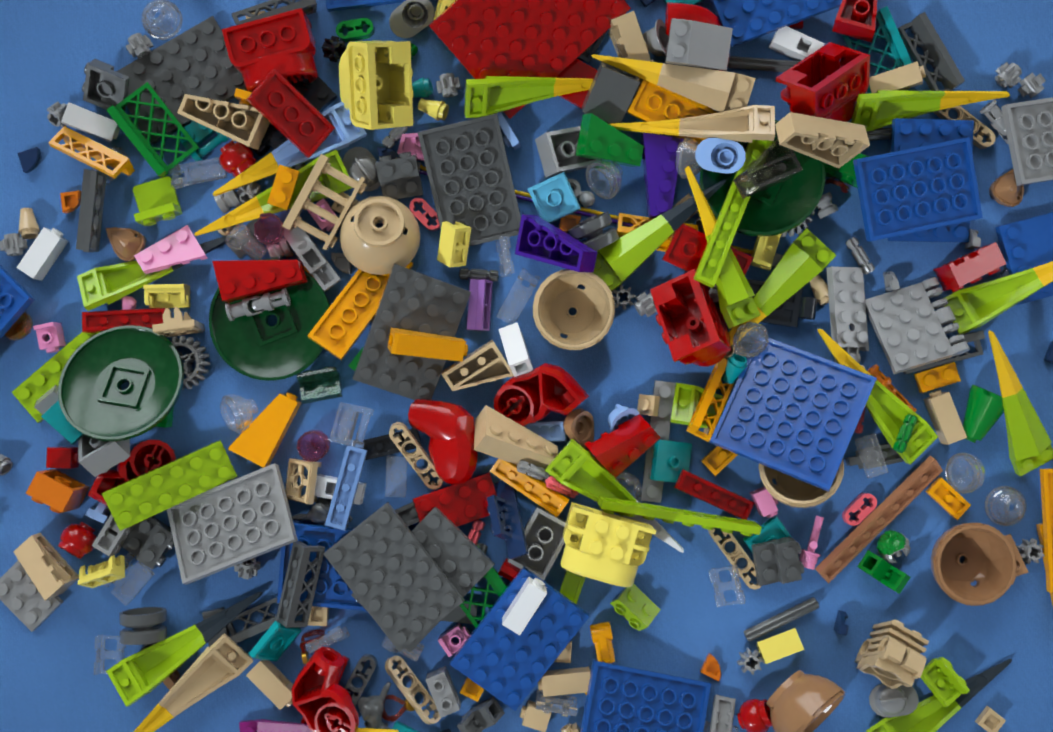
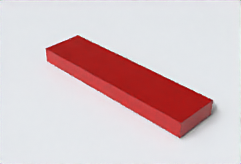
(102, 320)
(714, 494)

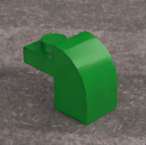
(883, 572)

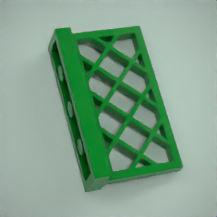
(138, 139)
(497, 584)

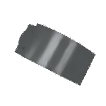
(481, 716)

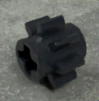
(333, 48)

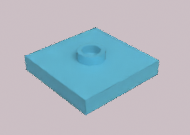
(554, 198)

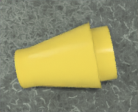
(434, 108)

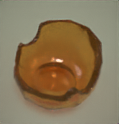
(20, 328)

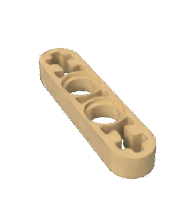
(964, 115)
(413, 457)
(733, 556)
(409, 693)

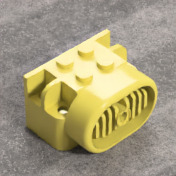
(377, 84)
(604, 545)

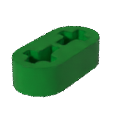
(354, 25)

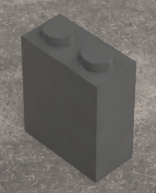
(610, 93)

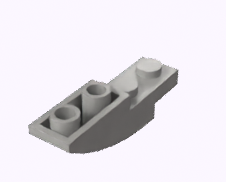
(312, 257)

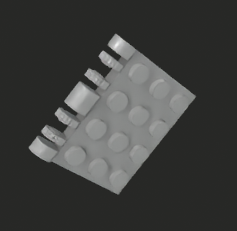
(912, 328)

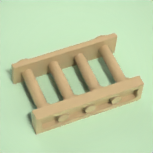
(314, 185)

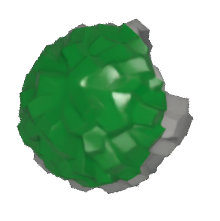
(892, 543)

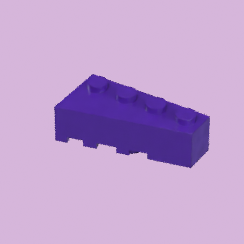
(659, 171)
(551, 245)

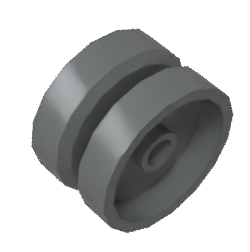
(592, 231)
(143, 625)

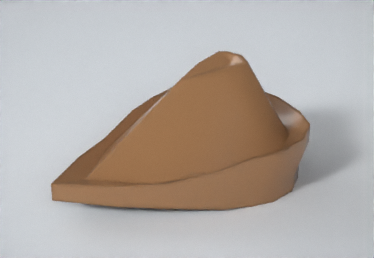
(1005, 190)
(125, 242)
(580, 426)

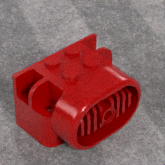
(271, 43)
(825, 85)
(691, 321)

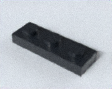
(384, 446)

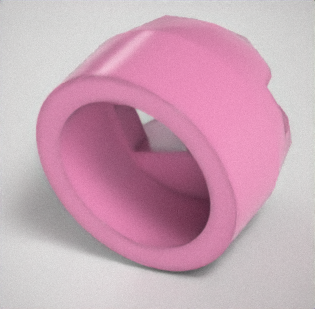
(128, 303)

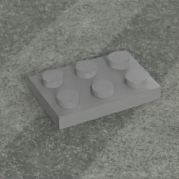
(24, 599)

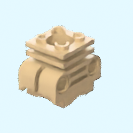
(893, 654)

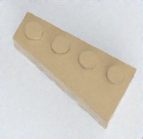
(233, 120)
(822, 138)
(510, 441)

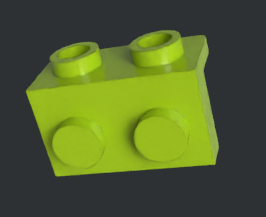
(635, 607)
(943, 681)

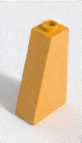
(426, 345)
(267, 431)

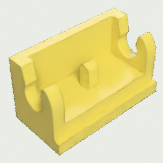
(454, 244)
(764, 251)
(167, 295)
(103, 572)
(779, 646)

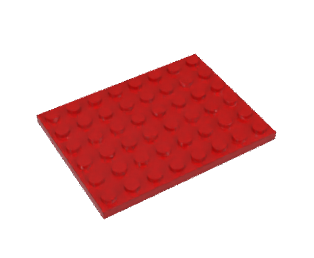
(523, 35)

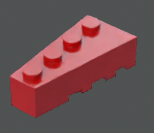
(856, 19)
(255, 277)

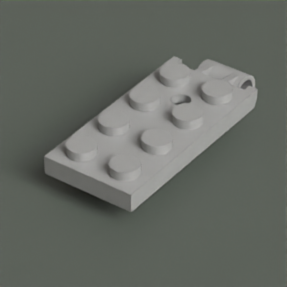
(848, 308)

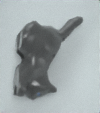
(318, 512)
(372, 709)

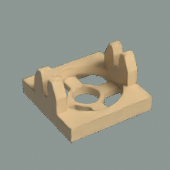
(177, 326)
(292, 489)

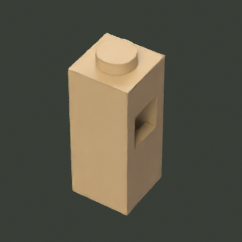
(899, 78)
(944, 417)
(565, 681)
(272, 683)

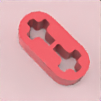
(422, 217)
(863, 512)

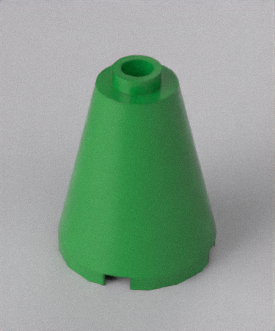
(981, 413)

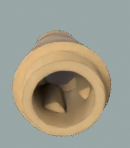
(27, 224)
(820, 290)

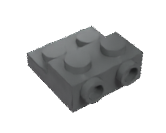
(104, 85)
(399, 176)
(150, 542)
(777, 561)

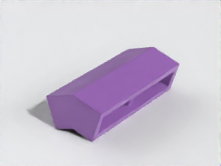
(479, 305)

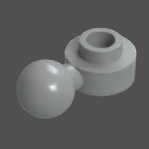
(585, 198)

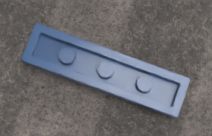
(346, 487)

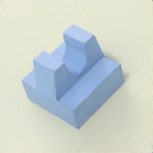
(99, 514)

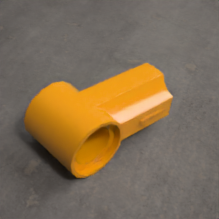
(602, 638)

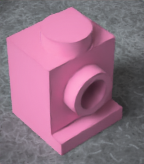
(324, 224)
(56, 335)
(764, 502)
(446, 642)

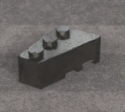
(768, 169)

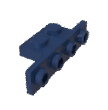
(507, 519)

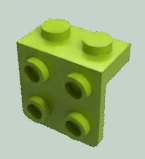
(156, 201)

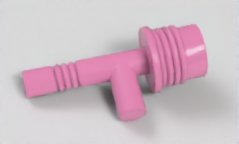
(809, 557)

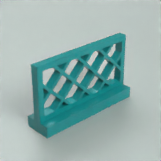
(892, 38)

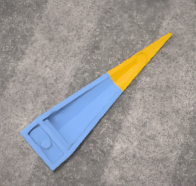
(290, 156)

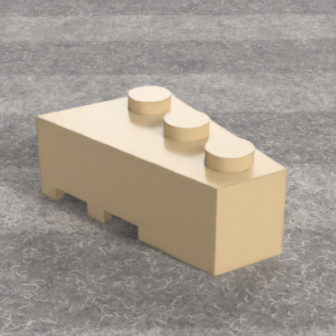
(628, 38)
(478, 367)
(45, 566)

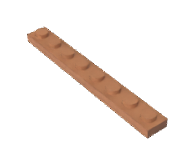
(879, 519)

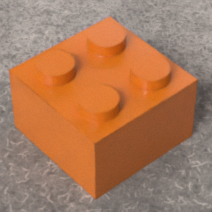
(57, 490)

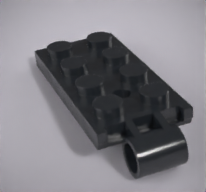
(316, 93)
(790, 310)

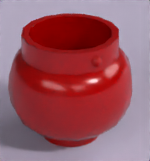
(236, 158)
(77, 539)
(755, 716)

